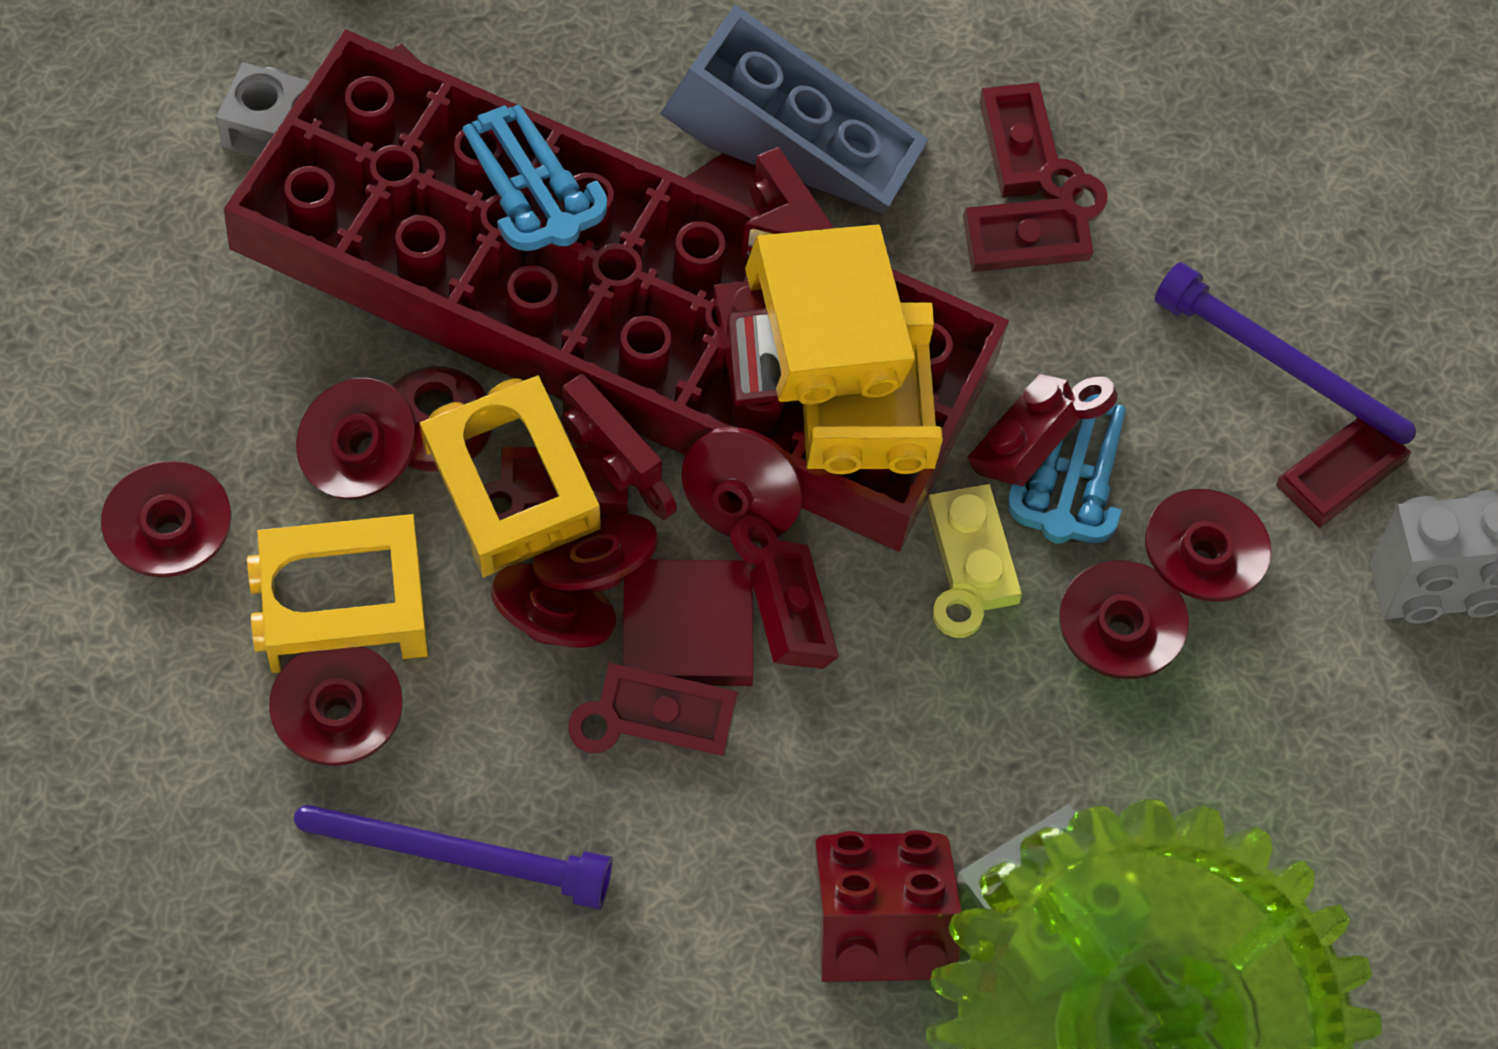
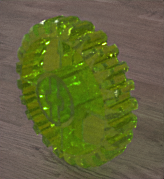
(1116, 904)

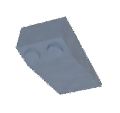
(765, 93)

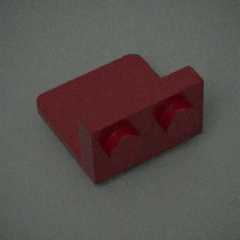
(885, 905)

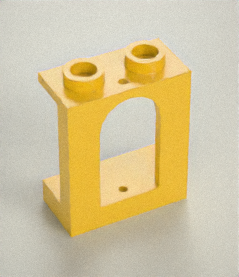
(534, 530)
(292, 632)

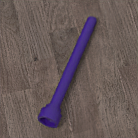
(1187, 294)
(579, 877)

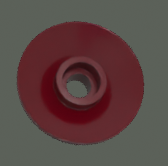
(338, 424)
(749, 466)
(161, 495)
(1218, 526)
(599, 558)
(1129, 595)
(549, 614)
(330, 678)

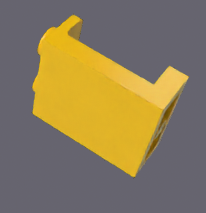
(832, 313)
(882, 431)

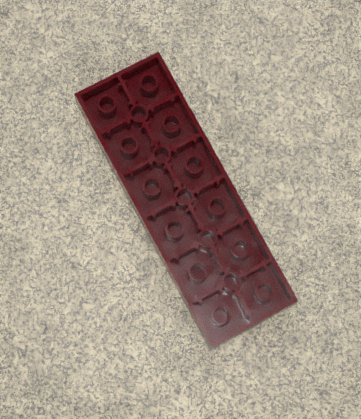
(394, 214)

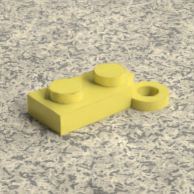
(973, 557)

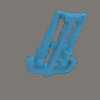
(526, 231)
(1059, 524)

